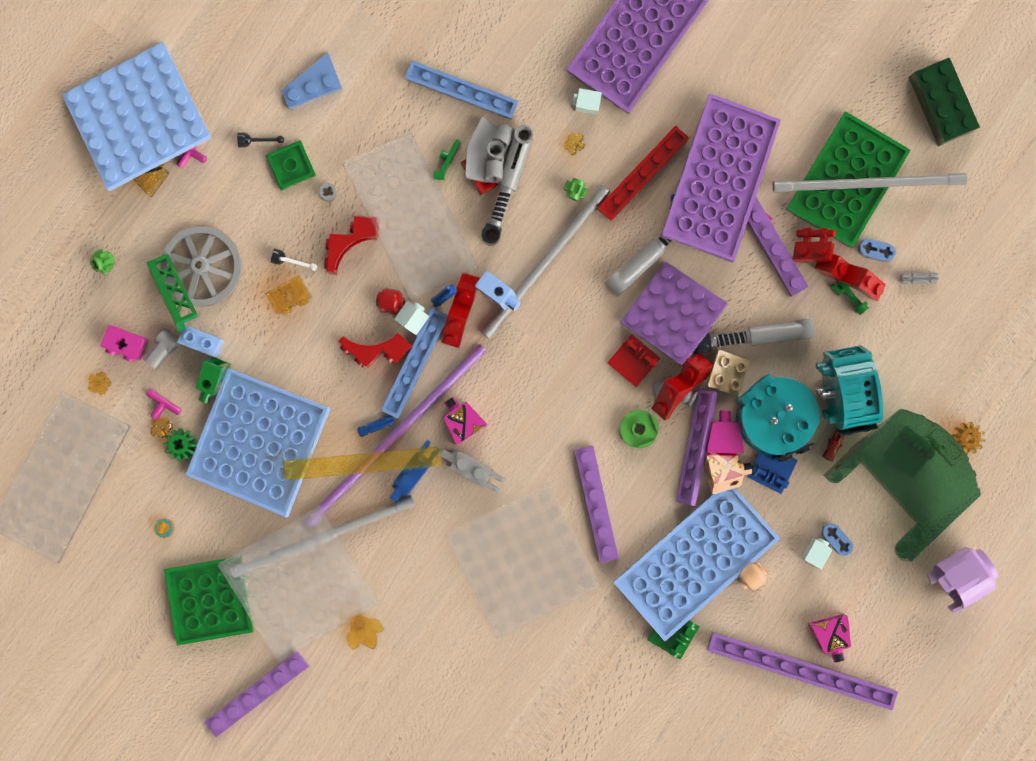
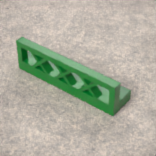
(167, 297)

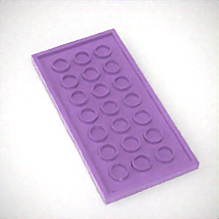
(632, 47)
(720, 178)

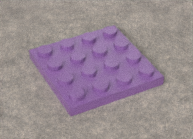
(674, 313)

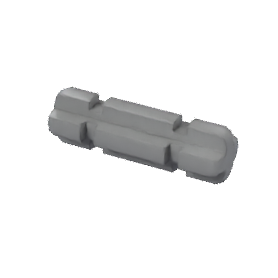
(919, 278)

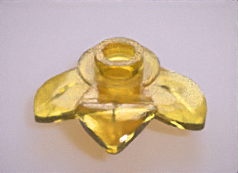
(365, 634)

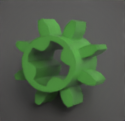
(575, 189)
(102, 261)

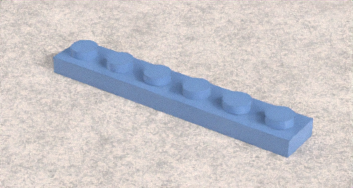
(461, 90)
(414, 363)

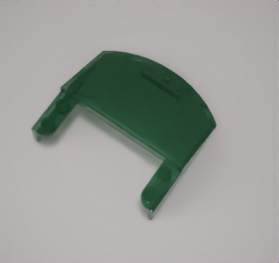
(920, 470)

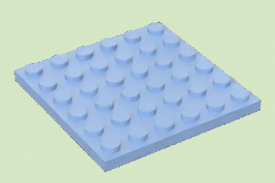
(136, 116)
(250, 437)

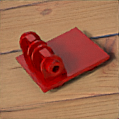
(633, 360)

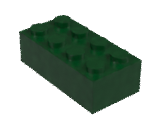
(944, 101)

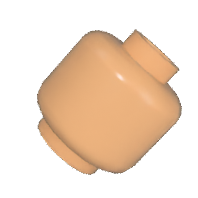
(752, 576)

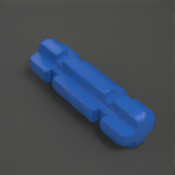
(443, 295)
(375, 425)

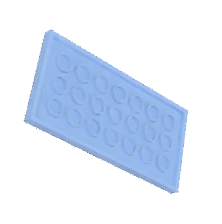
(696, 561)

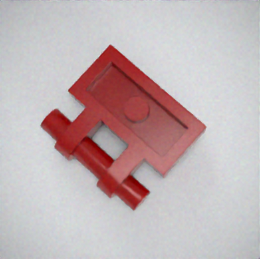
(814, 251)

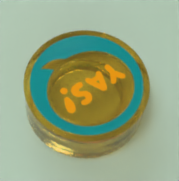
(164, 528)

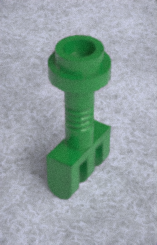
(860, 307)

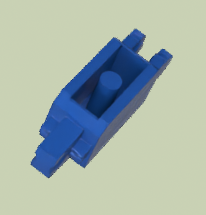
(408, 479)

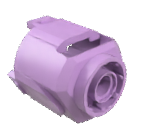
(965, 577)

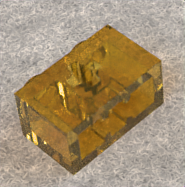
(279, 294)

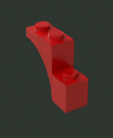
(340, 244)
(853, 276)
(460, 310)
(366, 355)
(676, 388)

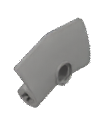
(480, 162)

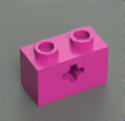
(115, 336)

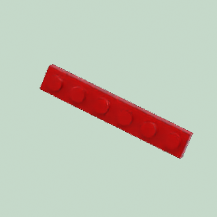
(643, 173)

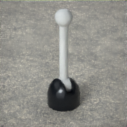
(278, 257)

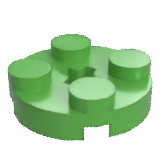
(644, 419)

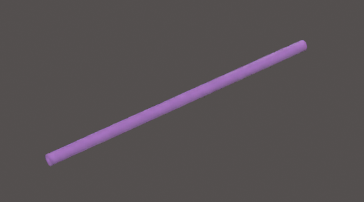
(406, 423)

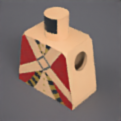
(725, 471)

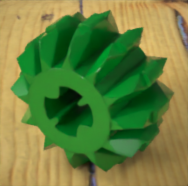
(186, 442)

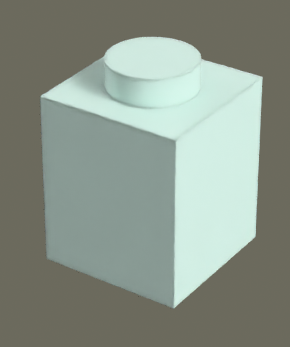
(587, 101)
(412, 317)
(817, 553)

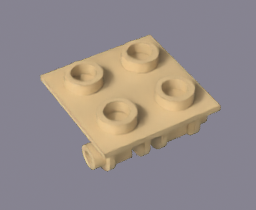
(728, 373)

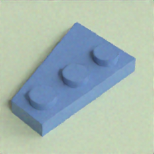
(313, 83)

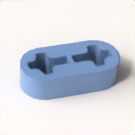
(876, 255)
(840, 536)

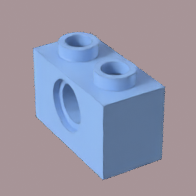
(201, 341)

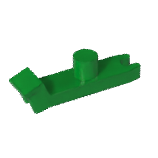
(448, 157)

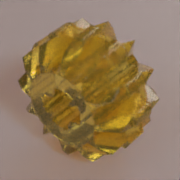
(974, 441)

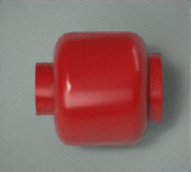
(390, 301)

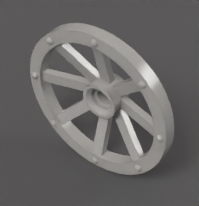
(206, 264)

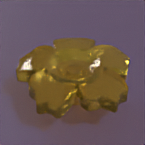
(575, 143)
(99, 383)
(160, 427)

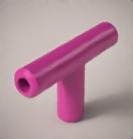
(192, 152)
(162, 403)

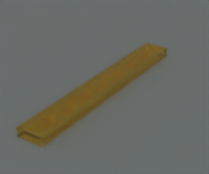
(362, 463)

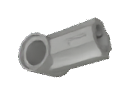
(164, 345)

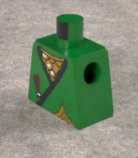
(212, 372)

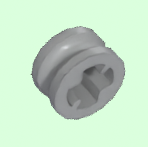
(326, 186)
(689, 398)

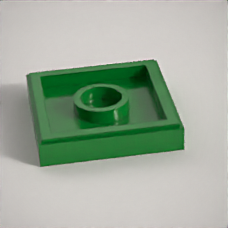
(291, 165)

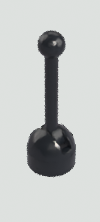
(245, 140)

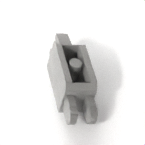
(471, 468)

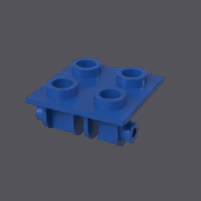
(771, 472)

